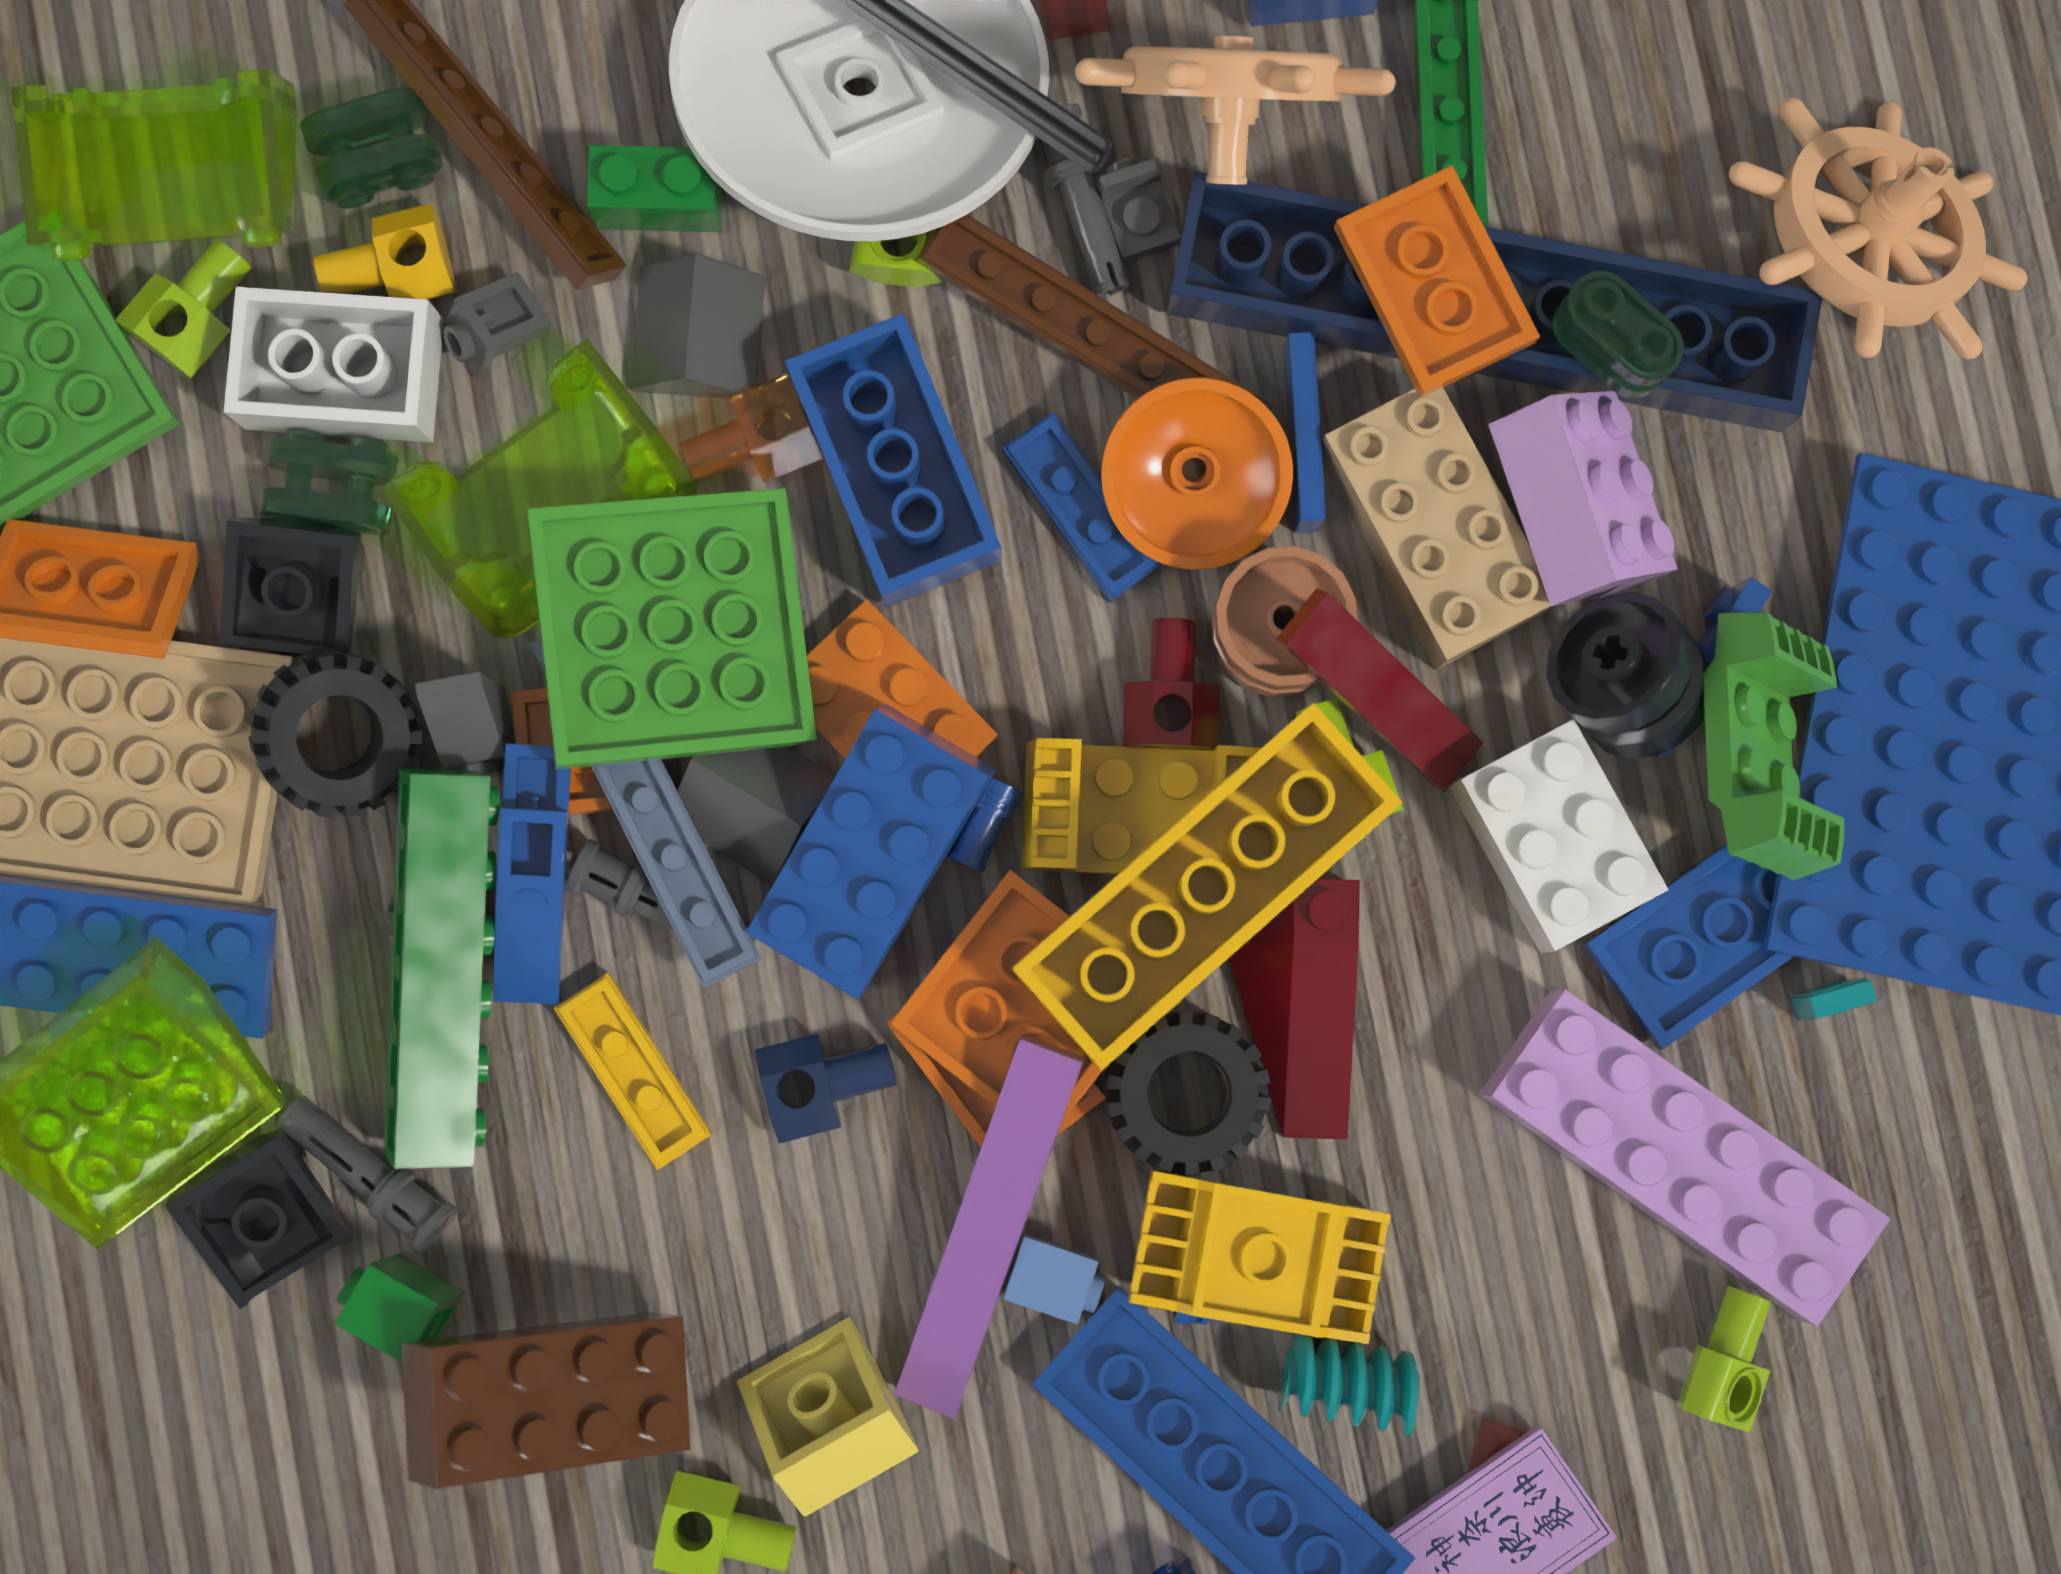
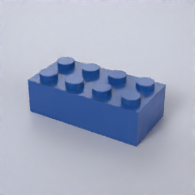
(894, 460)
(871, 850)

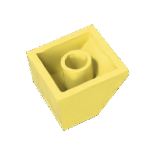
(826, 1417)

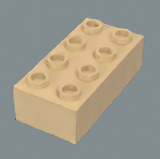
(1435, 524)

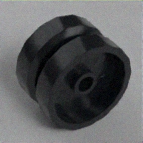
(1629, 675)

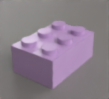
(1583, 496)

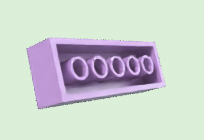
(1684, 1157)

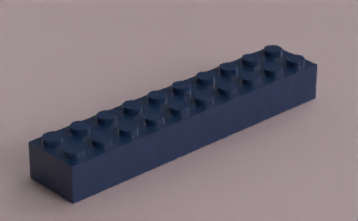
(1277, 268)

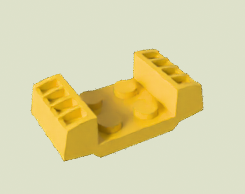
(1108, 804)
(1258, 1257)

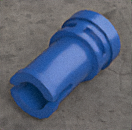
(984, 824)

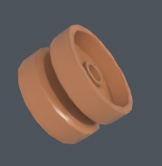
(1242, 620)

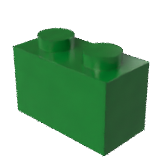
(652, 190)
(396, 1304)

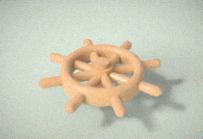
(1231, 84)
(1878, 227)

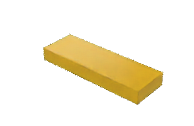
(633, 1071)

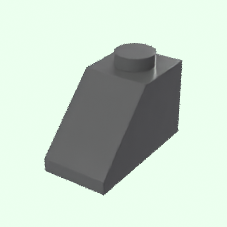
(467, 721)

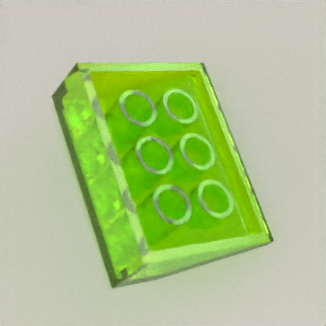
(128, 1095)

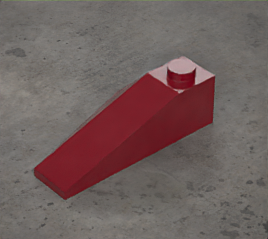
(1301, 1006)

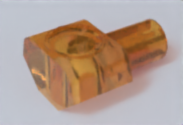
(740, 439)

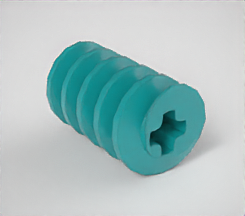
(1351, 1381)

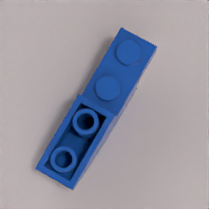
(531, 876)

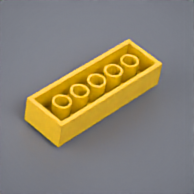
(1207, 886)

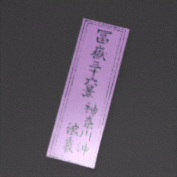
(1507, 1517)

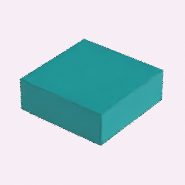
(1833, 998)

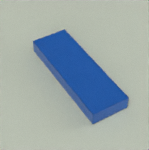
(1304, 432)
(1075, 503)

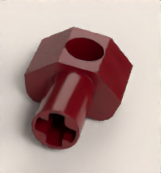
(1171, 679)

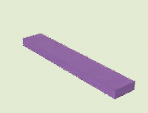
(989, 1225)

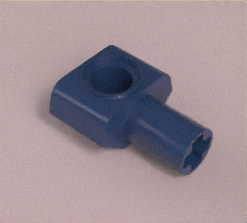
(834, 1079)

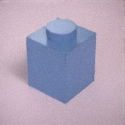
(1054, 1279)

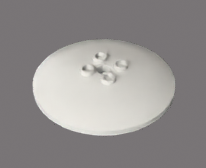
(784, 138)

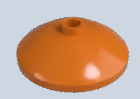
(1206, 518)

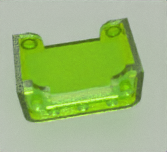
(157, 164)
(578, 452)

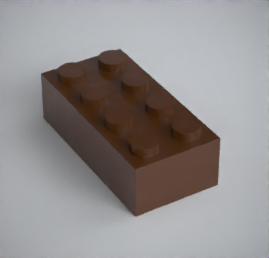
(544, 1398)

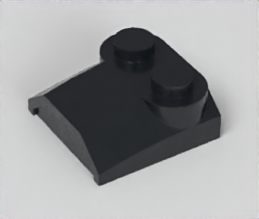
(290, 585)
(258, 1215)

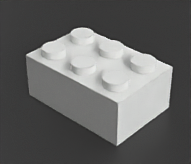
(334, 364)
(1558, 838)

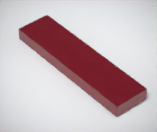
(1379, 689)

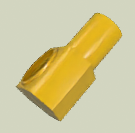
(379, 261)

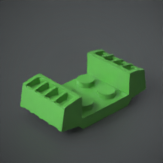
(1750, 744)

